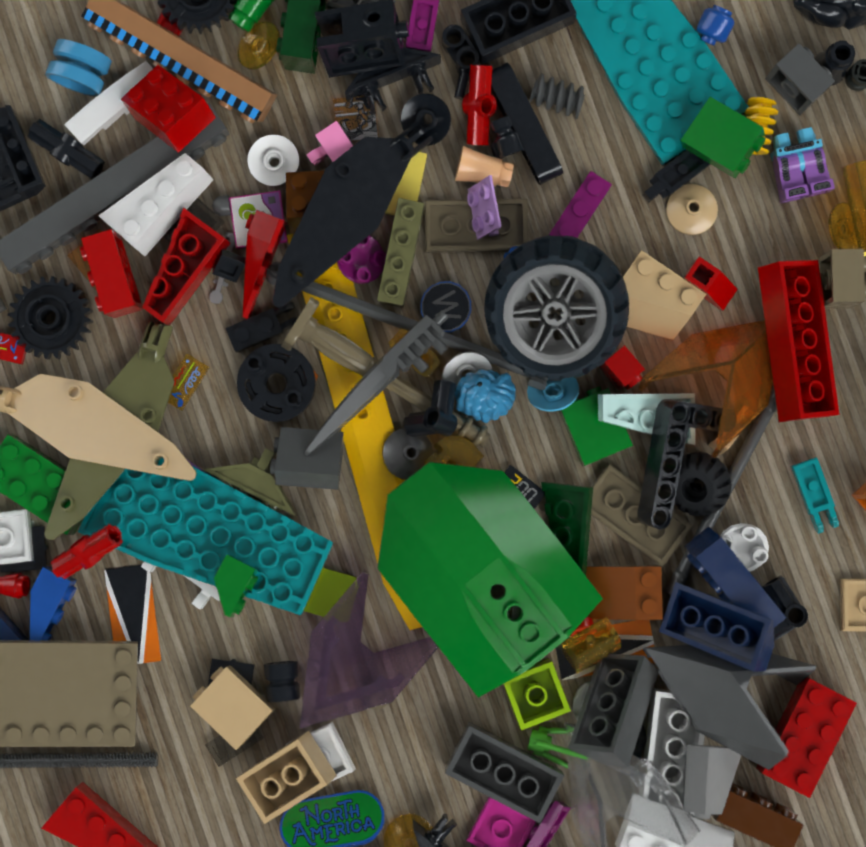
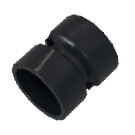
(282, 683)

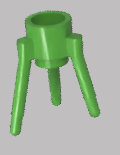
(541, 742)

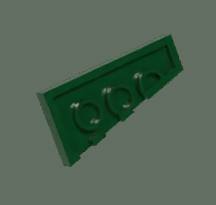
(570, 517)

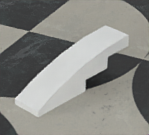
(105, 107)

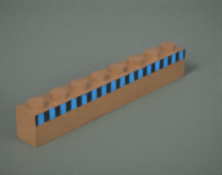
(181, 57)

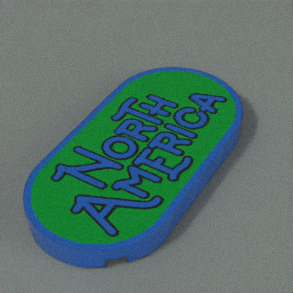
(333, 820)

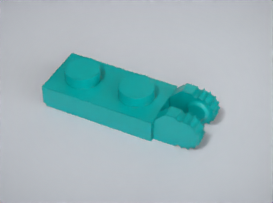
(815, 492)

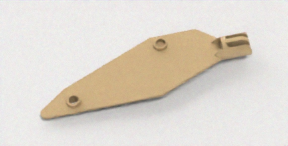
(91, 426)

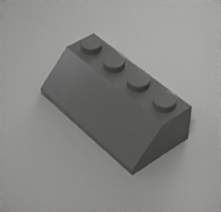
(614, 709)

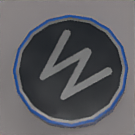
(451, 300)

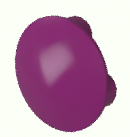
(363, 262)

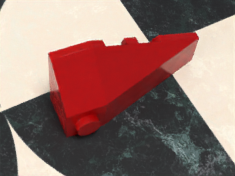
(262, 243)

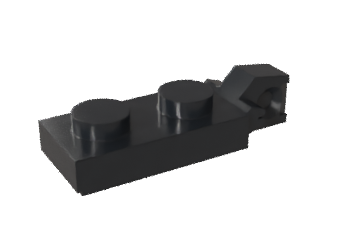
(675, 175)

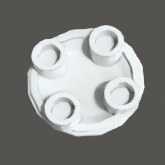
(748, 544)

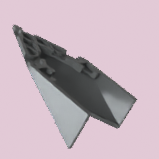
(719, 700)

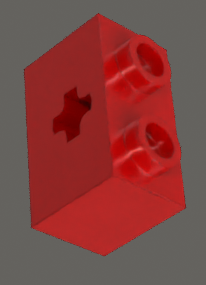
(623, 369)

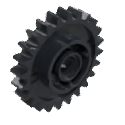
(196, 13)
(31, 318)

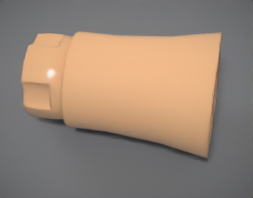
(476, 166)

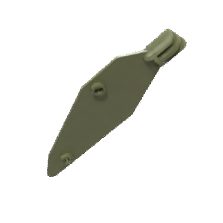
(144, 391)

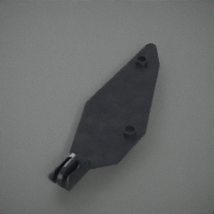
(345, 208)

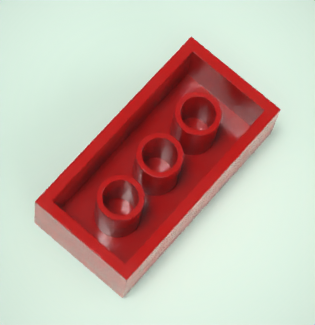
(810, 733)

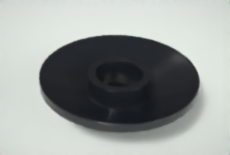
(424, 104)

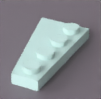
(638, 410)

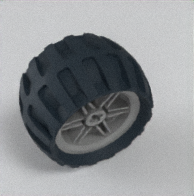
(578, 268)

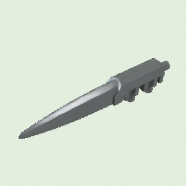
(386, 370)

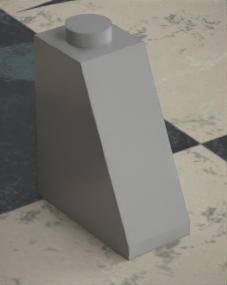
(708, 779)

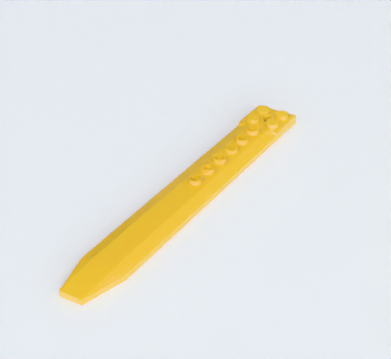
(369, 428)

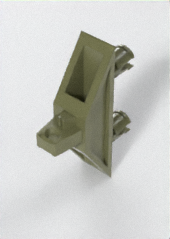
(256, 480)

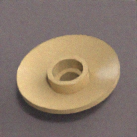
(683, 218)

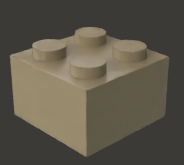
(843, 278)

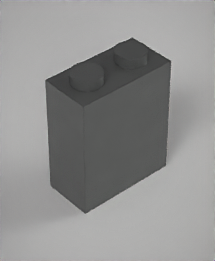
(316, 470)

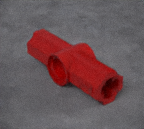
(479, 104)
(86, 551)

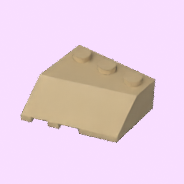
(659, 298)

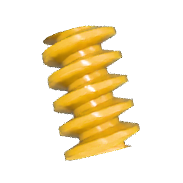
(759, 112)

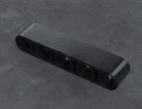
(515, 104)

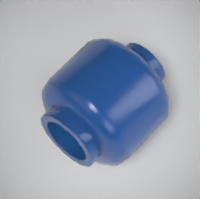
(715, 25)

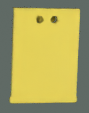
(410, 183)

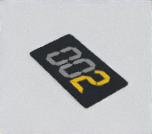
(529, 489)

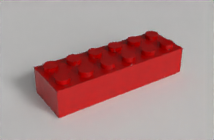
(798, 340)

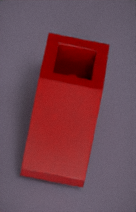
(711, 281)

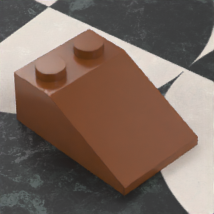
(627, 592)

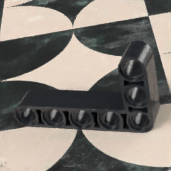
(672, 453)

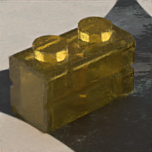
(591, 645)

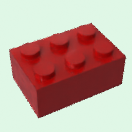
(168, 108)
(111, 274)

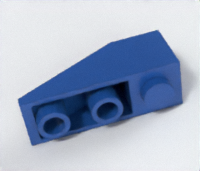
(47, 601)

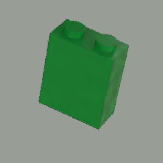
(723, 138)
(590, 437)

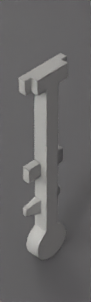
(216, 296)

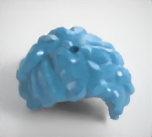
(488, 400)

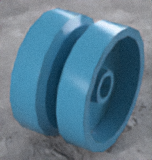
(78, 67)

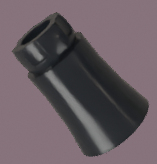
(837, 59)

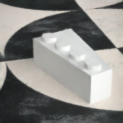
(157, 203)

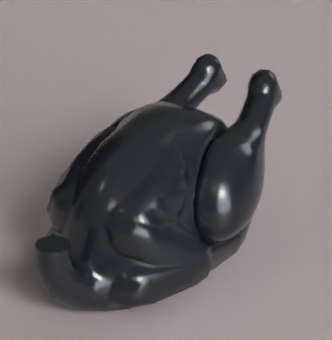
(834, 12)

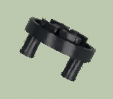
(260, 367)

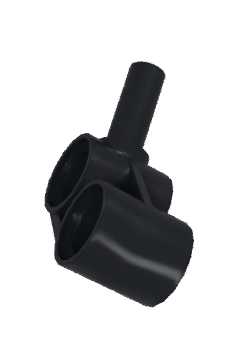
(457, 52)

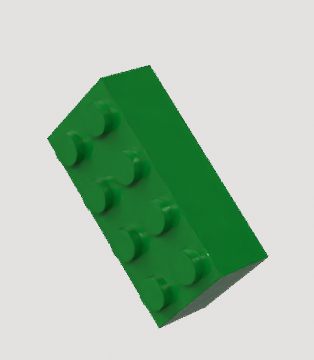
(31, 478)

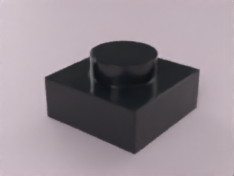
(229, 265)

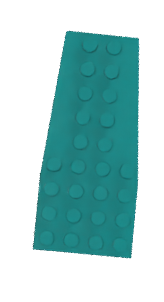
(655, 67)
(199, 521)

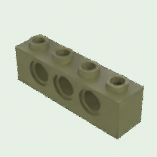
(401, 252)

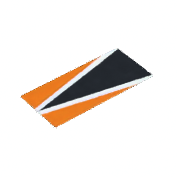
(133, 610)
(634, 638)

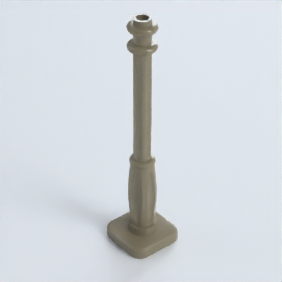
(356, 359)

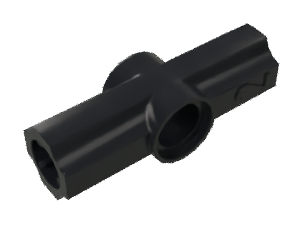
(65, 149)

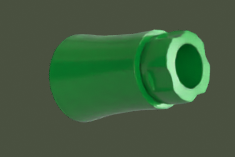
(248, 13)

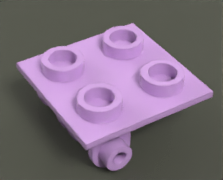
(484, 208)

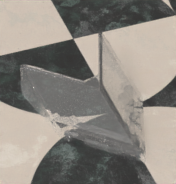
(631, 792)

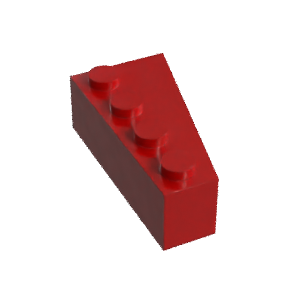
(183, 267)

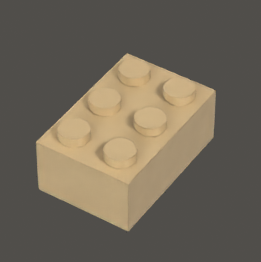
(286, 777)

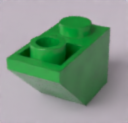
(232, 583)

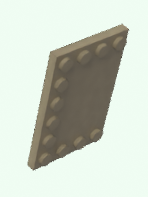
(68, 693)

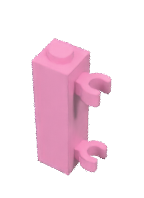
(333, 144)

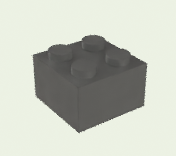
(800, 78)

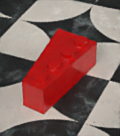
(91, 822)

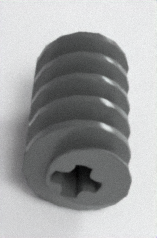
(557, 95)

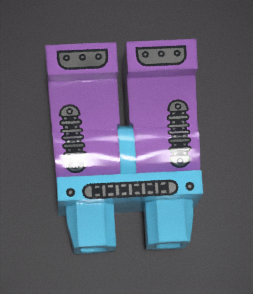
(800, 167)

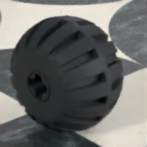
(715, 491)

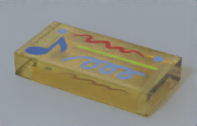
(187, 379)

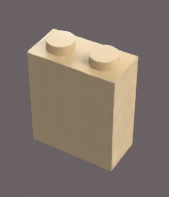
(232, 706)

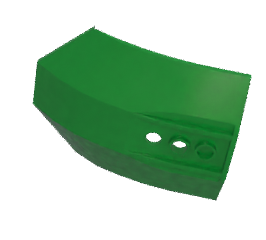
(456, 536)

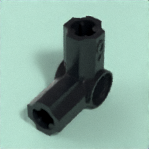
(438, 417)
(785, 600)

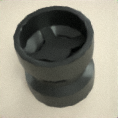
(855, 78)

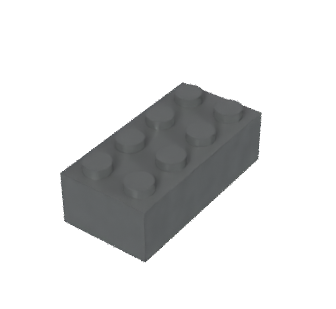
(504, 772)

